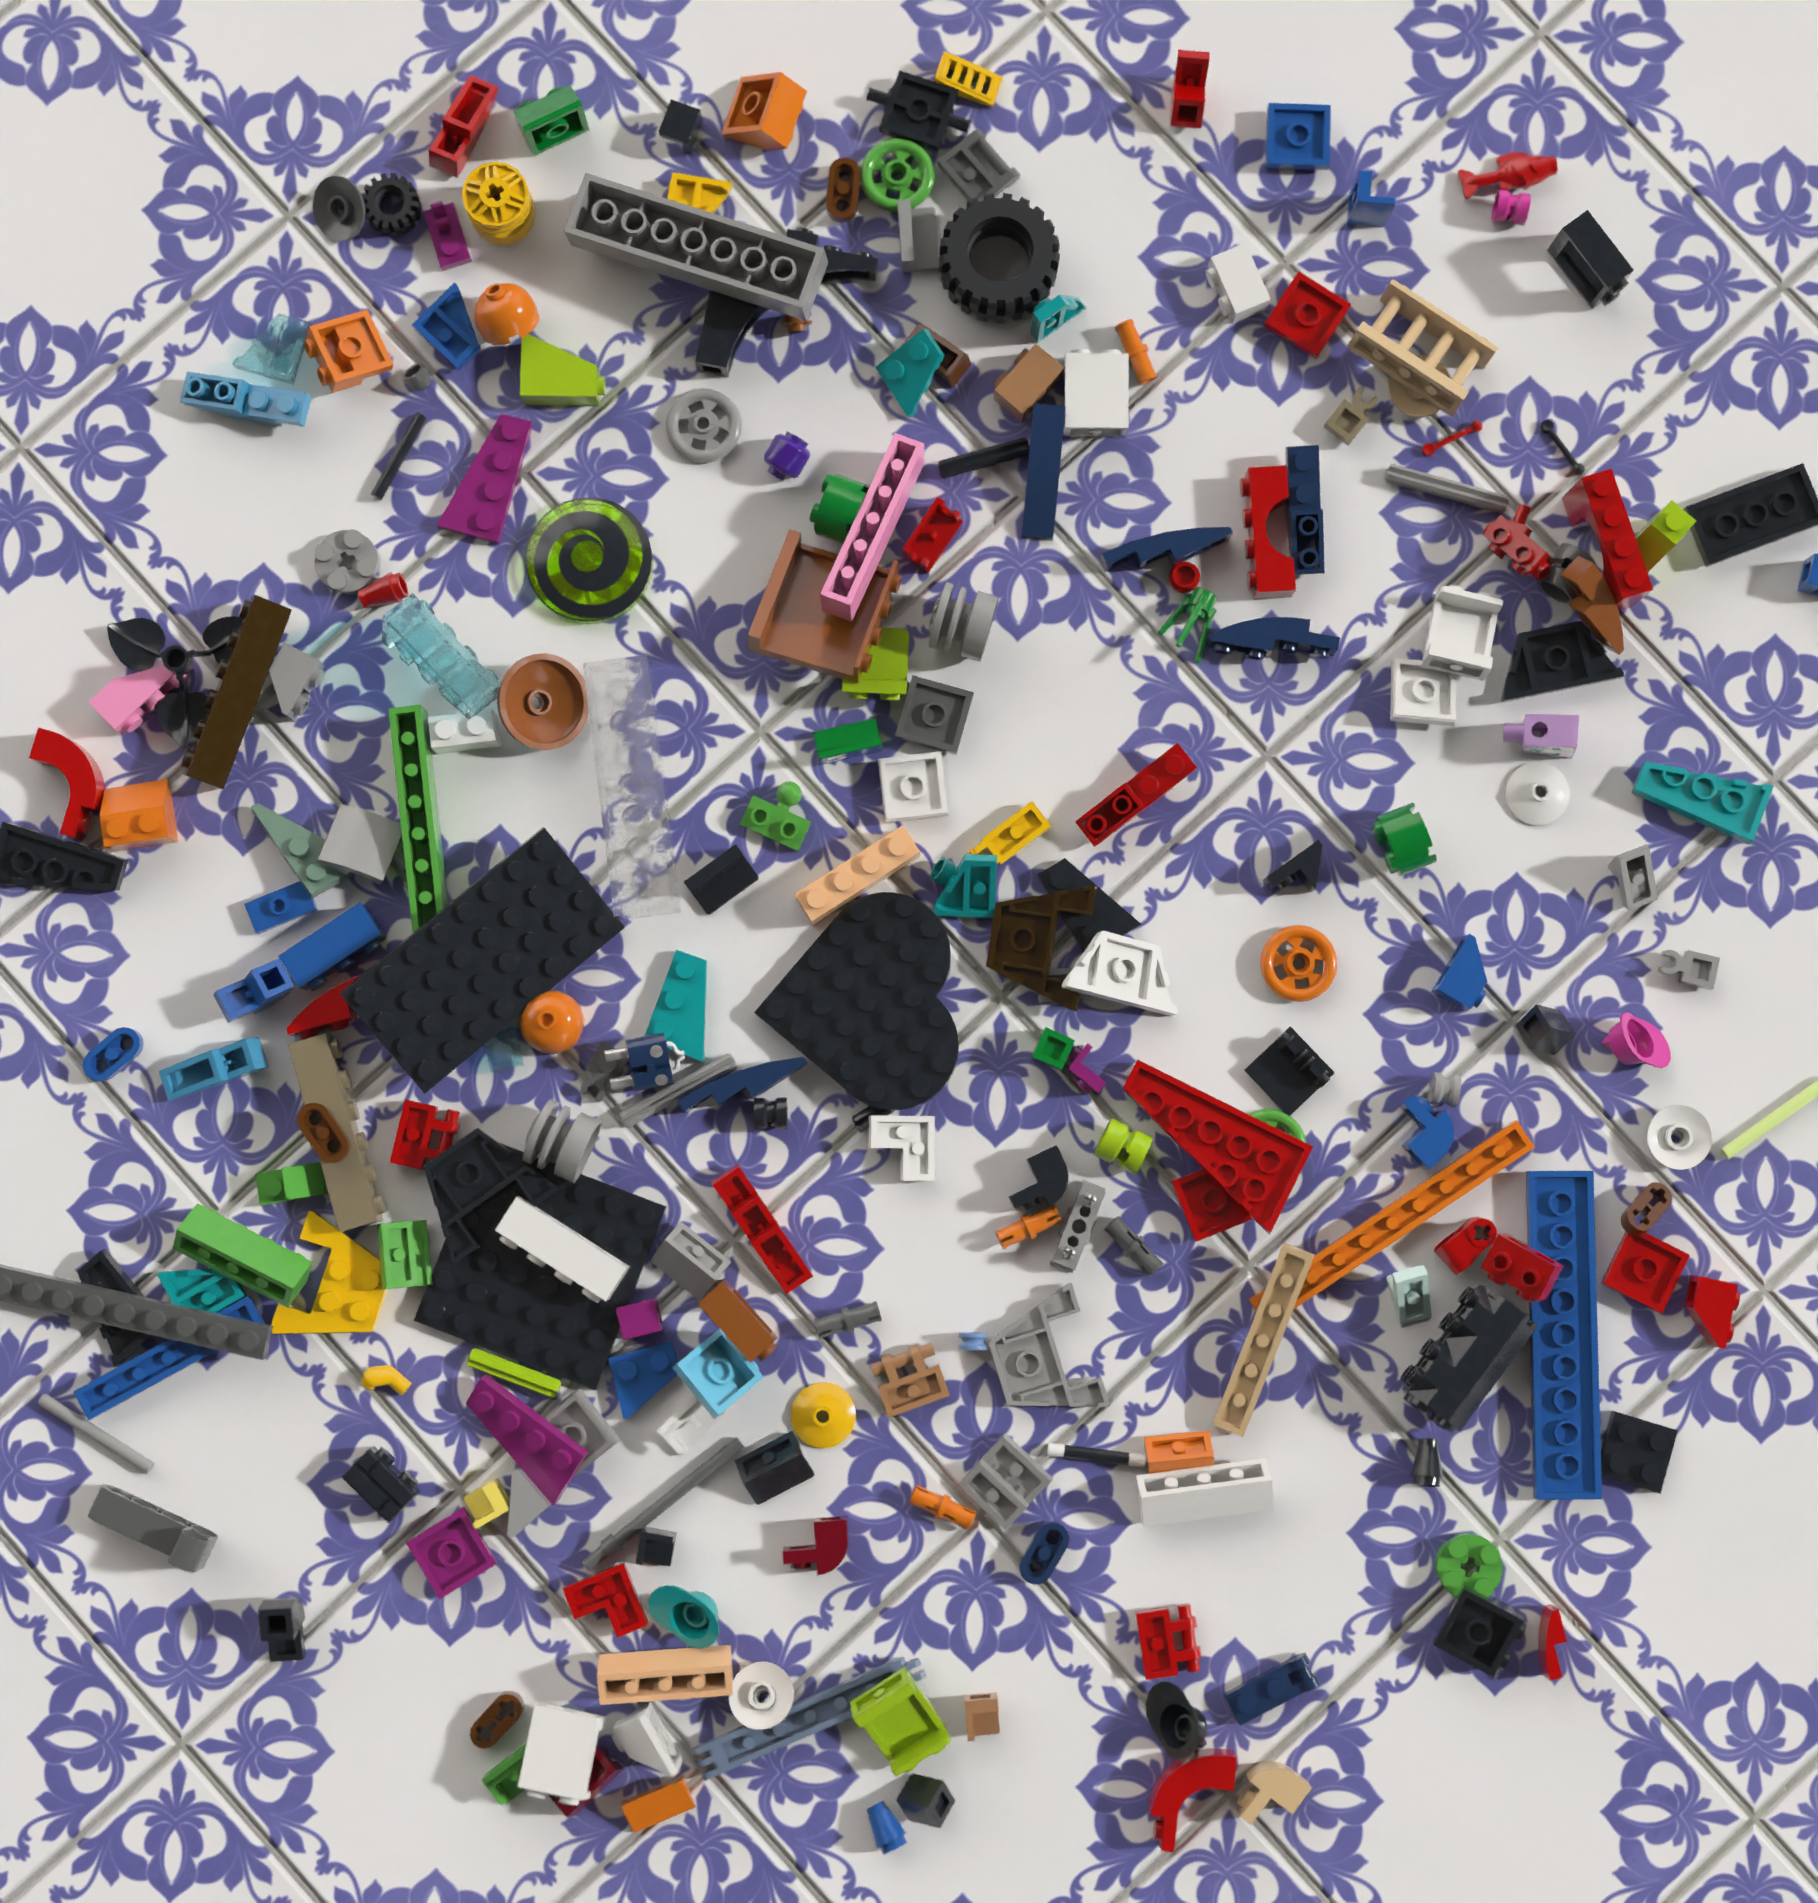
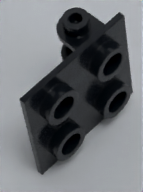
(1289, 1071)

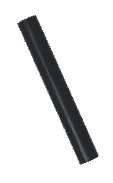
(398, 456)

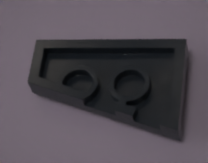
(1106, 914)
(106, 1273)

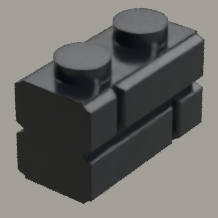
(382, 1483)

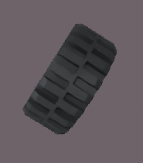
(1006, 219)

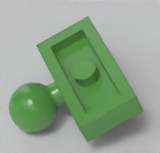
(777, 821)

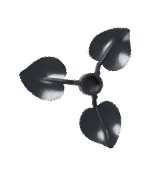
(138, 645)

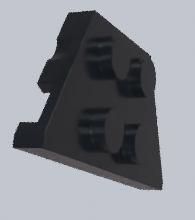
(1556, 661)

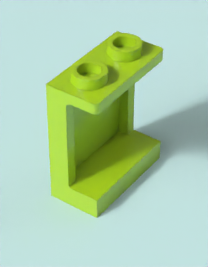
(901, 1721)

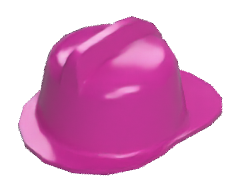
(1637, 1042)

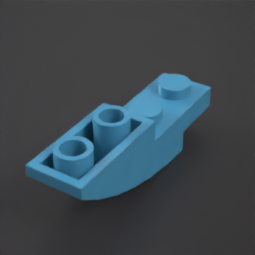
(244, 400)

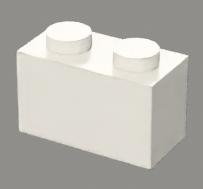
(1237, 283)
(456, 733)

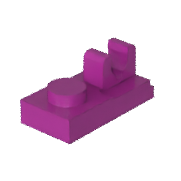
(447, 235)

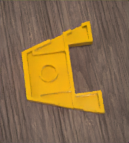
(349, 1289)

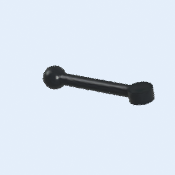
(1547, 427)

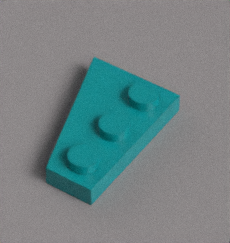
(682, 1005)

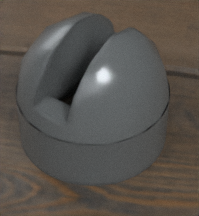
(417, 377)

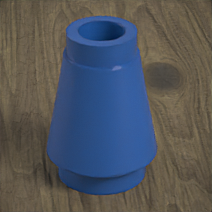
(885, 1828)

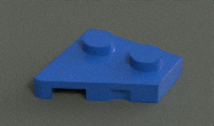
(449, 328)
(642, 1374)

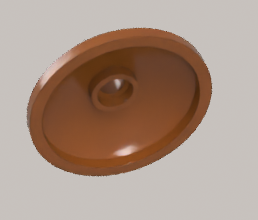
(560, 696)

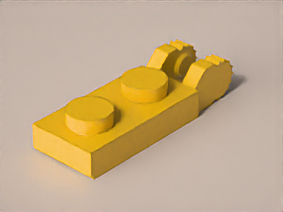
(1014, 834)

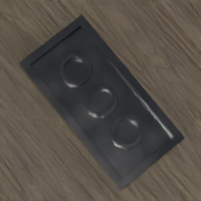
(1754, 515)

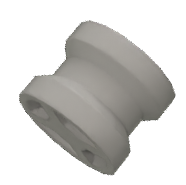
(1444, 1089)

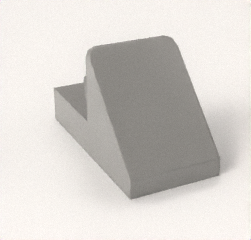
(1635, 877)

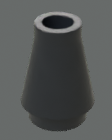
(1427, 1464)

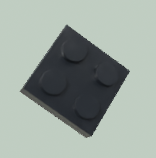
(1636, 1451)

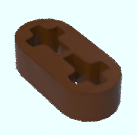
(1642, 1205)
(503, 1725)

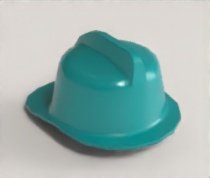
(686, 1614)

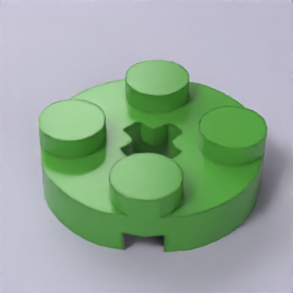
(1458, 1551)

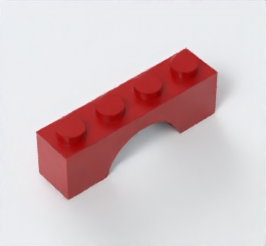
(1271, 572)

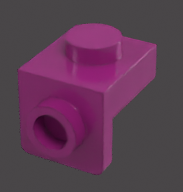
(1085, 1078)

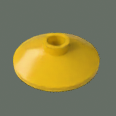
(828, 1398)

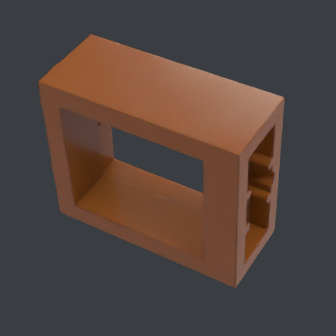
(739, 1322)

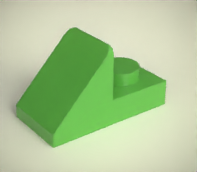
(290, 1183)

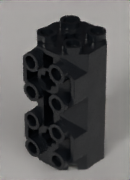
(1467, 1357)

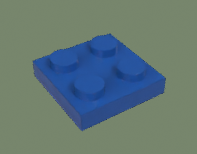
(1298, 136)

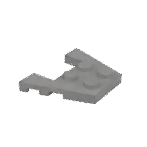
(1030, 1361)

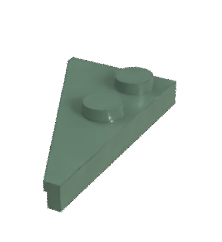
(300, 851)

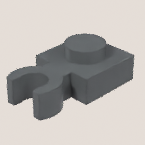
(603, 1071)

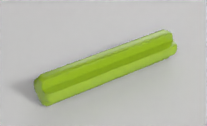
(514, 1373)

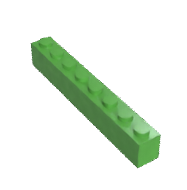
(418, 812)

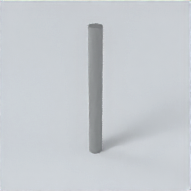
(95, 1433)

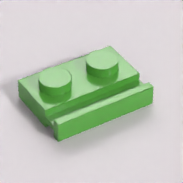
(404, 1254)

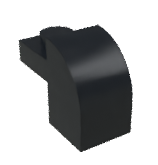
(1051, 1179)
(283, 1628)

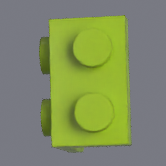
(887, 669)

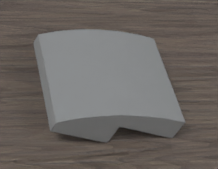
(360, 843)
(1005, 1481)

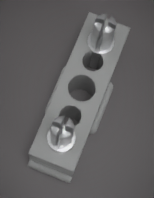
(1066, 1256)

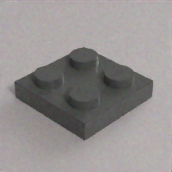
(934, 715)

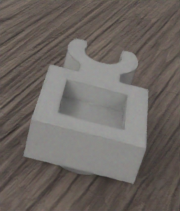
(1694, 969)

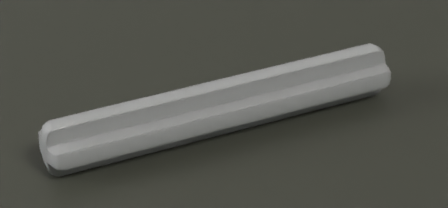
(1446, 488)
(677, 1090)

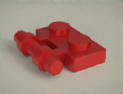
(415, 1133)
(1157, 1641)

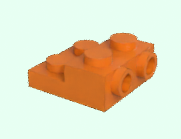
(347, 350)

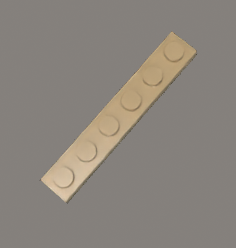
(1263, 1339)

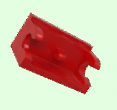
(932, 536)

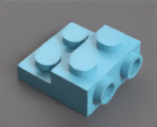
(717, 1373)

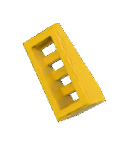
(971, 70)

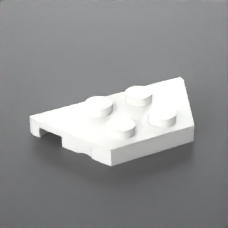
(1123, 973)

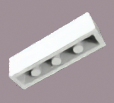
(562, 1249)
(1205, 1492)

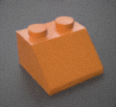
(765, 111)
(138, 816)

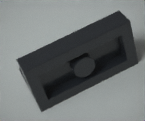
(721, 880)
(774, 1468)

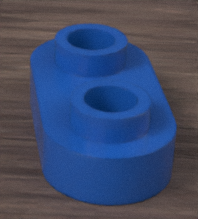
(113, 1052)

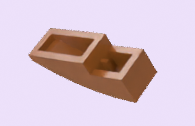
(1595, 603)

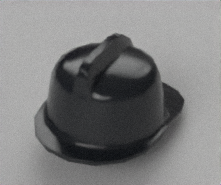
(1175, 1720)

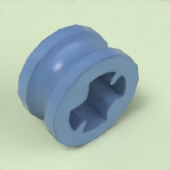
(972, 1341)

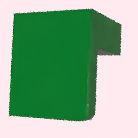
(1052, 1048)

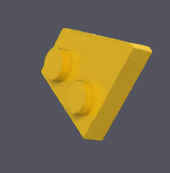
(698, 191)

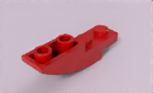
(1136, 795)
(324, 1012)

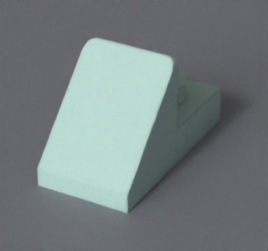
(1410, 1294)

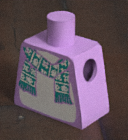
(1558, 733)

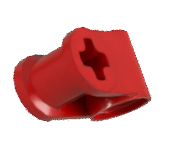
(1461, 1248)

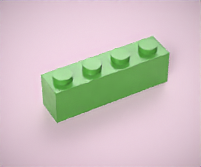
(242, 1255)

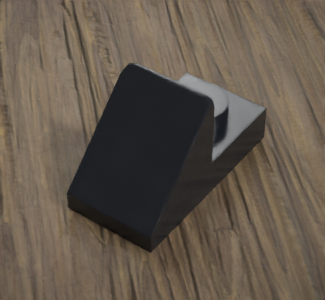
(1304, 865)

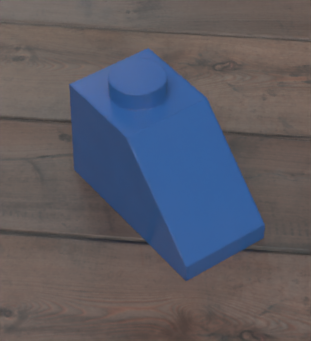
(1463, 976)

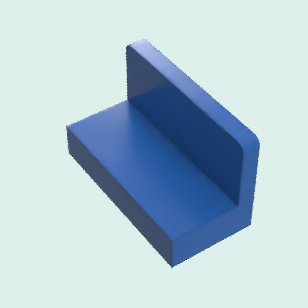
(1367, 209)

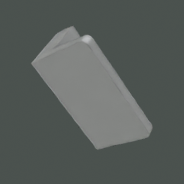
(917, 237)
(690, 1261)

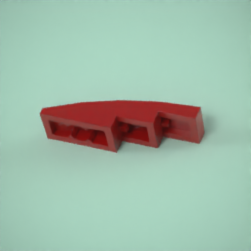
(762, 1229)

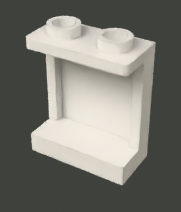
(1096, 393)
(1461, 632)
(560, 1753)

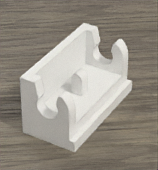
(688, 1425)

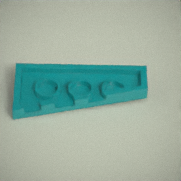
(1713, 801)

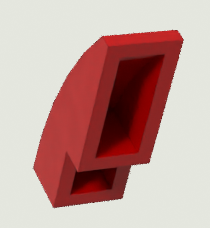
(462, 126)

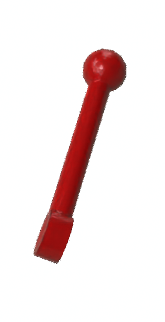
(1428, 449)

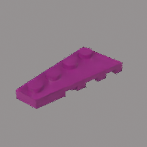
(487, 489)
(532, 1441)

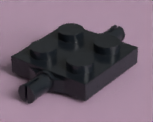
(918, 110)

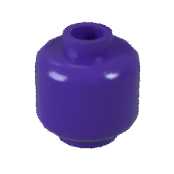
(786, 456)

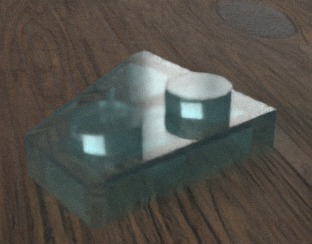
(276, 350)

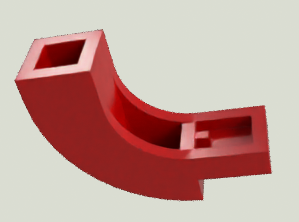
(82, 775)
(1182, 1778)

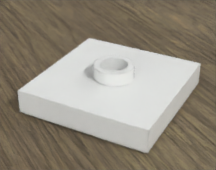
(1422, 694)
(913, 787)

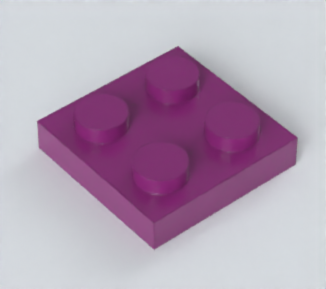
(451, 1553)

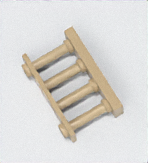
(1407, 367)

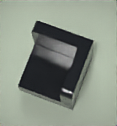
(681, 124)
(1545, 1029)
(656, 1546)
(925, 1800)

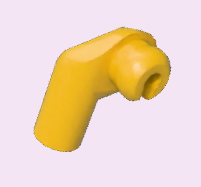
(385, 1375)

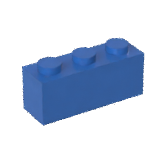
(333, 947)

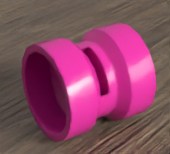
(1511, 207)

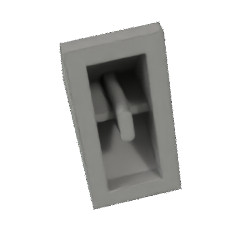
(525, 1502)

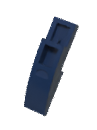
(1304, 510)
(1260, 635)

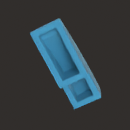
(213, 1068)

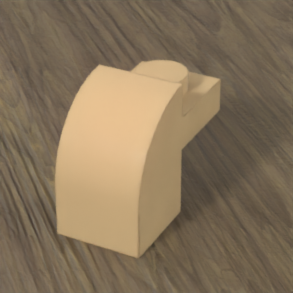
(1274, 1782)

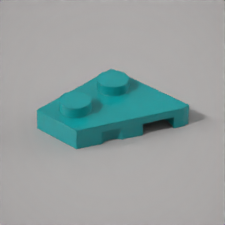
(1053, 314)

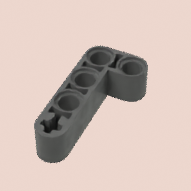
(155, 1527)

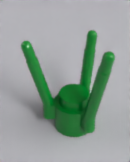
(1198, 605)

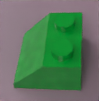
(551, 119)

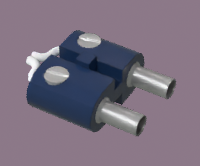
(647, 1061)

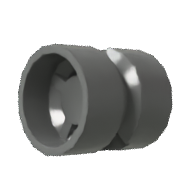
(1553, 583)

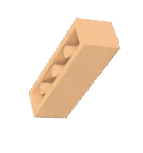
(857, 875)
(665, 1674)

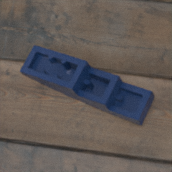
(1043, 471)
(1176, 545)
(754, 1079)

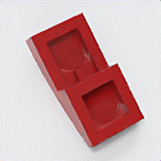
(1550, 1633)

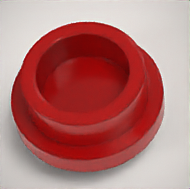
(1184, 577)

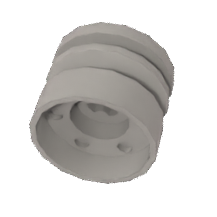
(962, 621)
(561, 1140)

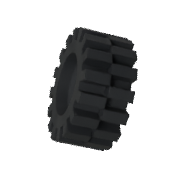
(404, 217)

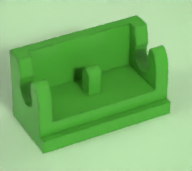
(505, 1776)

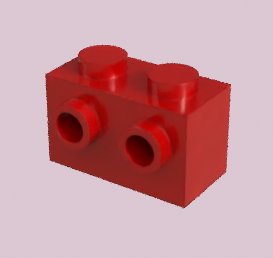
(1521, 1268)

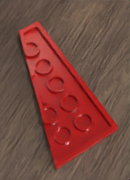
(1238, 1151)

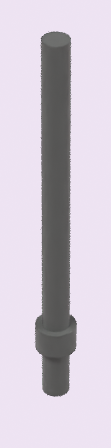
(613, 1543)

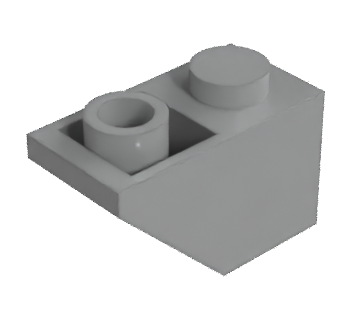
(294, 678)

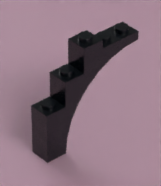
(730, 319)

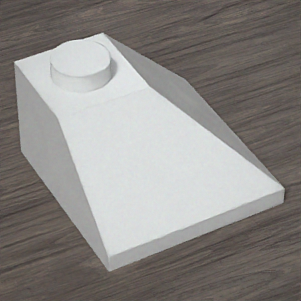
(647, 1740)

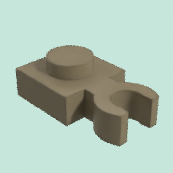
(1349, 419)

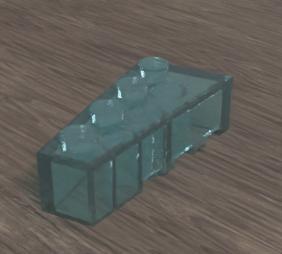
(439, 656)

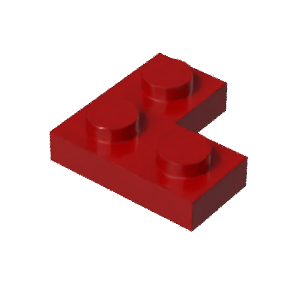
(611, 1590)

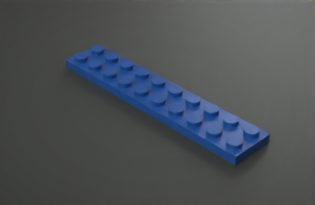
(1566, 1339)

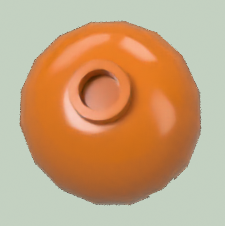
(505, 312)
(552, 1022)

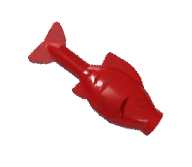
(1514, 171)

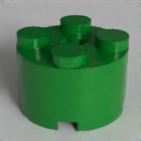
(838, 507)
(1404, 839)

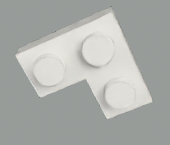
(915, 1139)

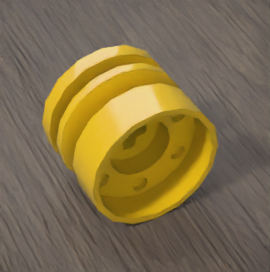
(502, 220)

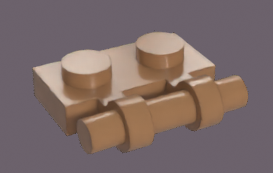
(914, 1389)

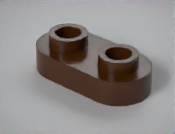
(843, 191)
(324, 1133)

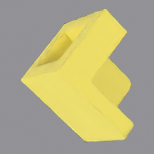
(487, 1502)

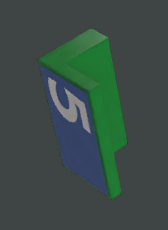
(848, 741)

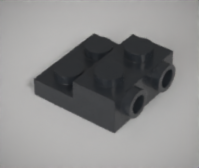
(1480, 1631)

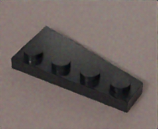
(50, 861)

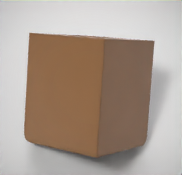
(981, 1714)

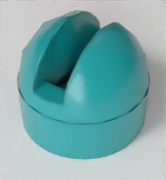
(942, 871)

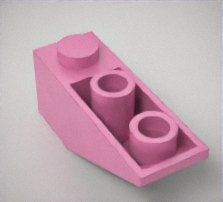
(132, 696)

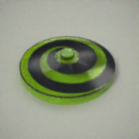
(589, 560)

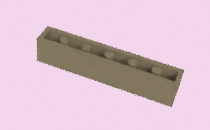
(351, 1179)

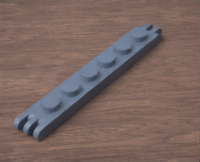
(803, 1720)

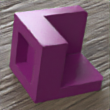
(640, 1318)

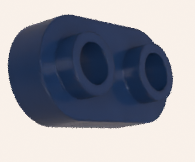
(1044, 1552)

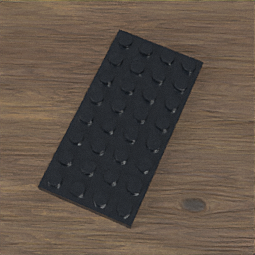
(482, 960)

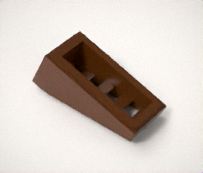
(954, 364)

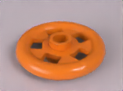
(1286, 987)

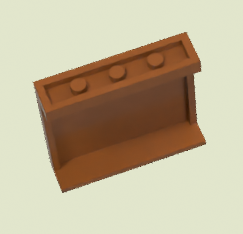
(796, 629)

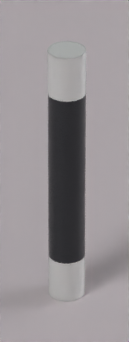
(1096, 1455)

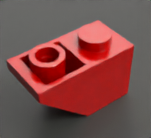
(1711, 1308)

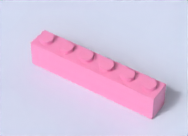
(872, 527)

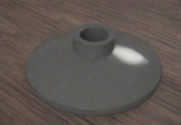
(338, 208)

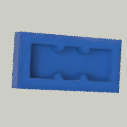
(280, 907)

